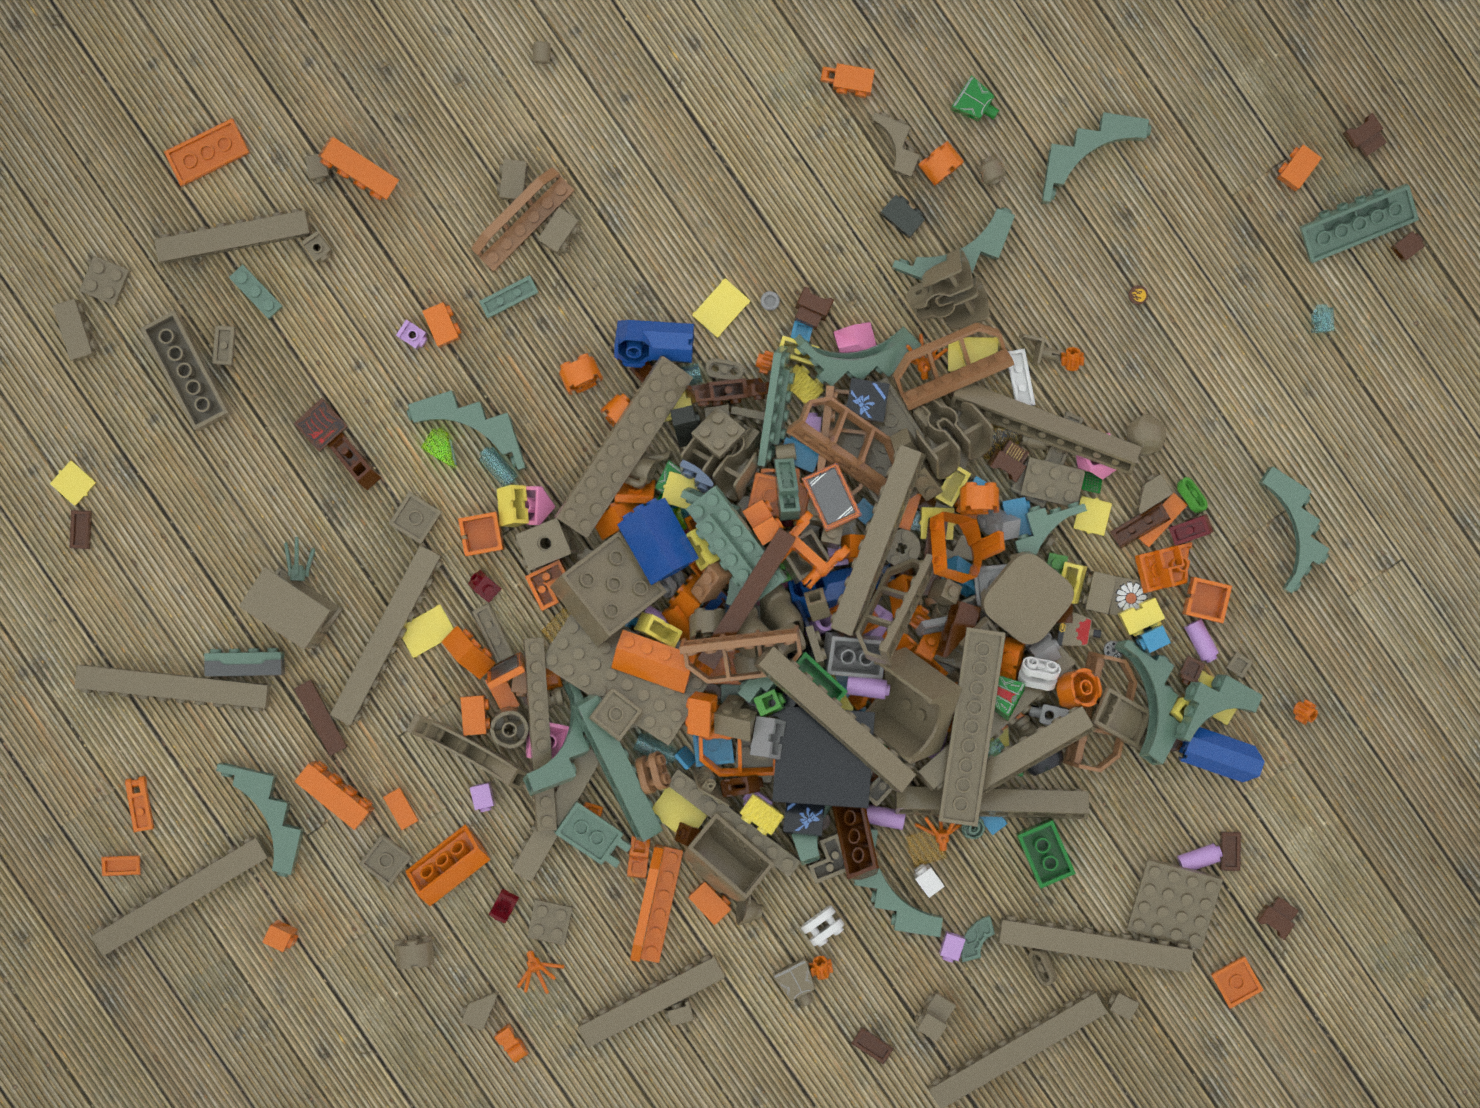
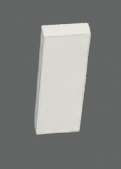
(1021, 378)

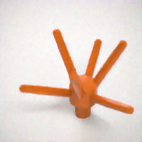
(922, 363)
(941, 835)
(534, 965)

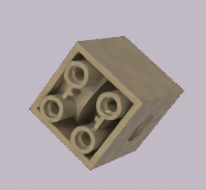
(535, 546)

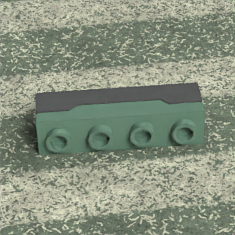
(244, 663)

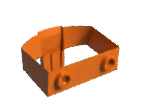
(980, 548)

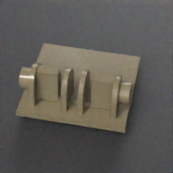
(707, 785)

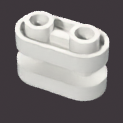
(1039, 673)
(820, 937)

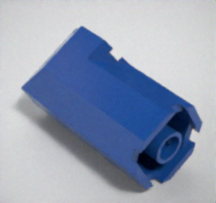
(648, 340)
(832, 586)
(1222, 755)

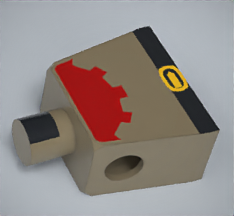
(1077, 632)

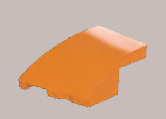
(1164, 567)

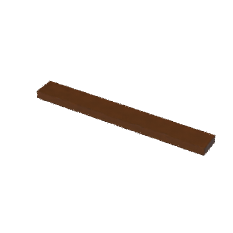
(751, 591)

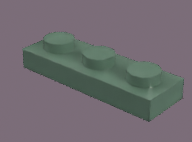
(256, 291)
(508, 297)

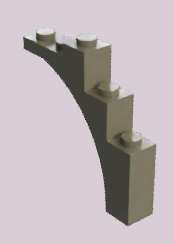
(468, 749)

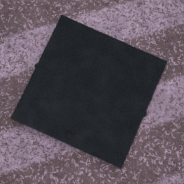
(817, 766)

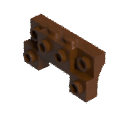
(727, 390)

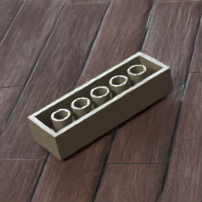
(186, 370)

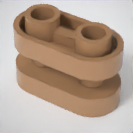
(652, 772)

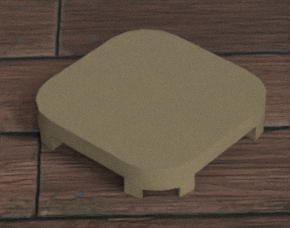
(1027, 597)

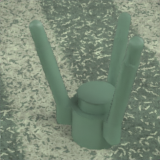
(297, 571)

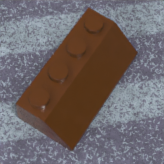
(856, 842)

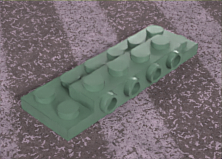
(1358, 221)
(776, 405)
(730, 538)

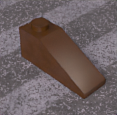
(354, 461)
(959, 617)

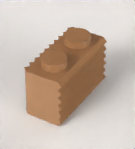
(711, 582)

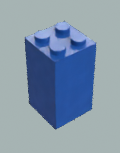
(657, 540)

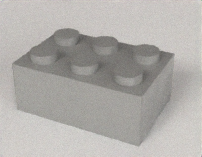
(847, 657)

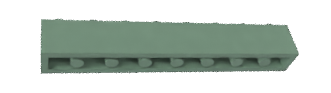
(619, 773)

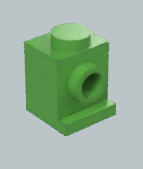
(763, 703)

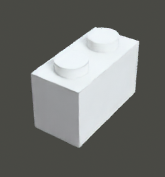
(928, 879)

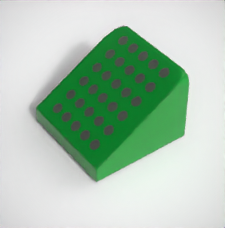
(1091, 483)

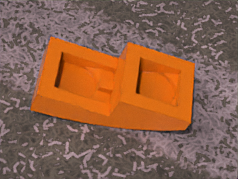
(638, 858)

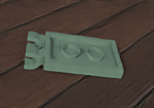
(591, 834)

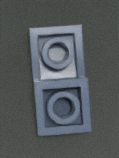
(701, 480)

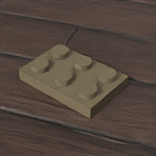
(1052, 482)

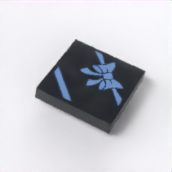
(868, 399)
(804, 819)

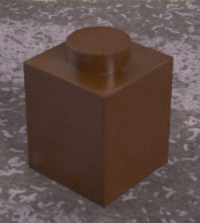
(1408, 246)

